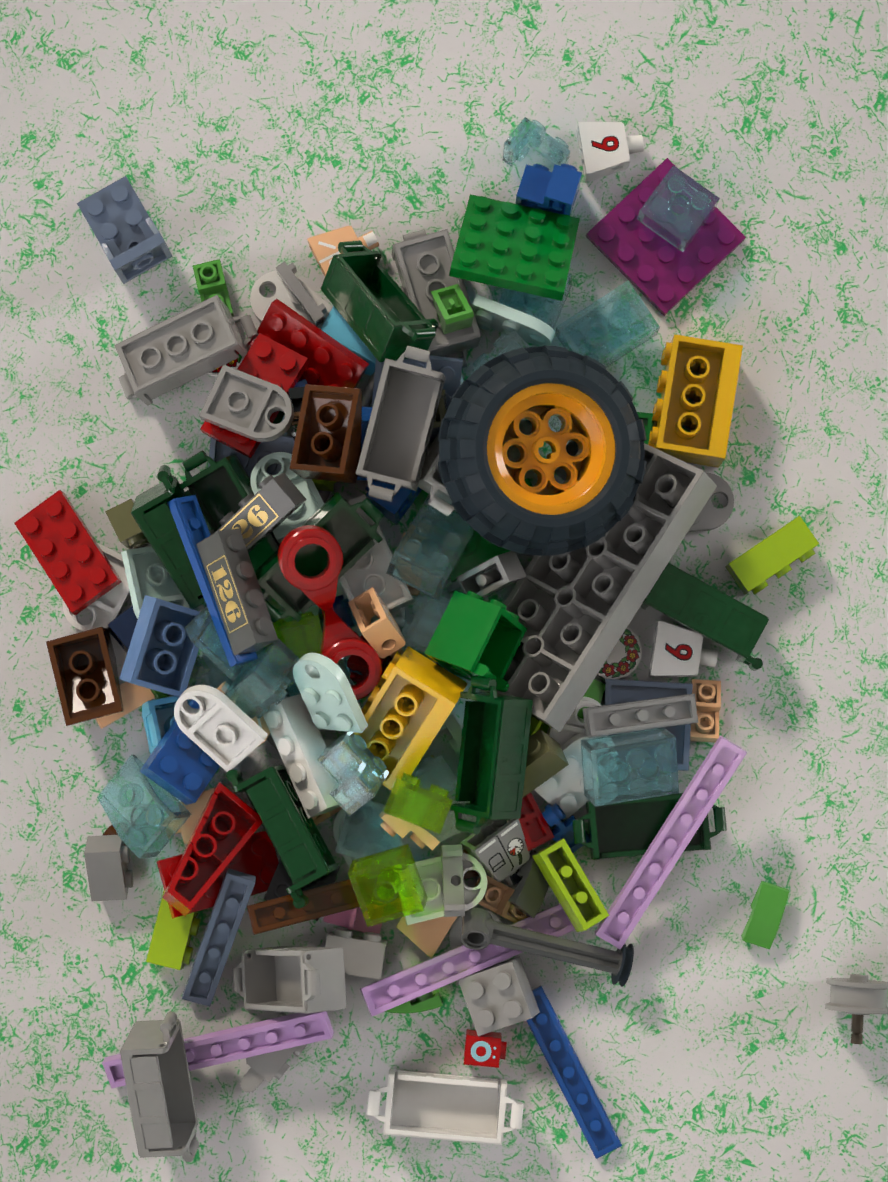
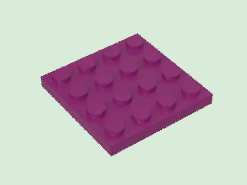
(650, 261)

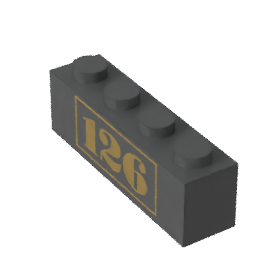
(264, 510)
(236, 591)

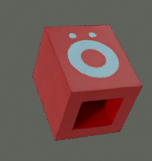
(484, 1049)

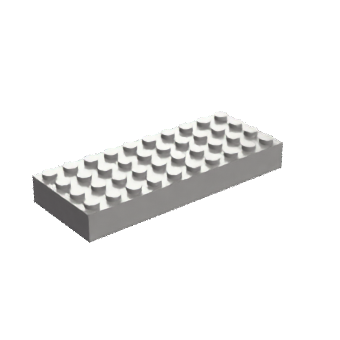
(586, 598)

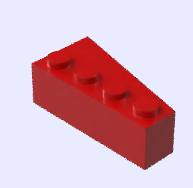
(214, 843)

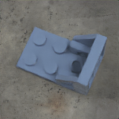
(124, 230)

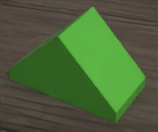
(452, 309)

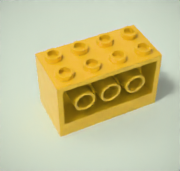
(713, 397)
(408, 711)

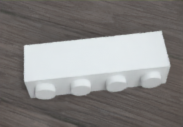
(299, 748)

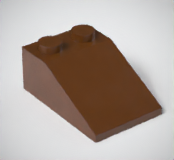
(328, 434)
(86, 675)

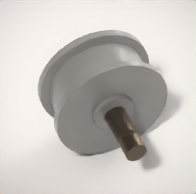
(859, 998)

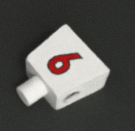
(605, 148)
(678, 652)

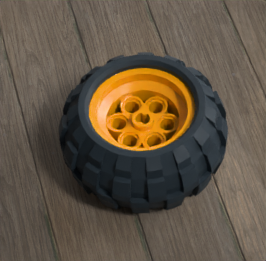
(485, 422)

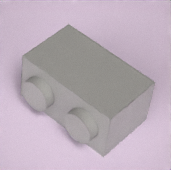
(107, 868)

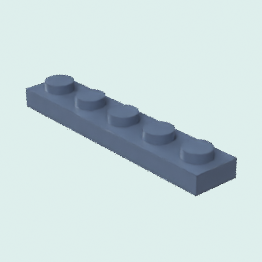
(218, 937)

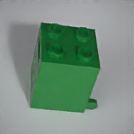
(476, 638)

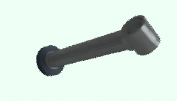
(481, 930)

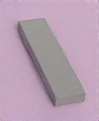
(640, 715)

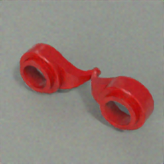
(338, 637)

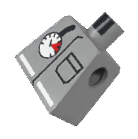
(499, 849)

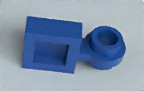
(554, 815)

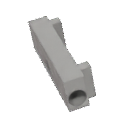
(287, 274)
(452, 866)

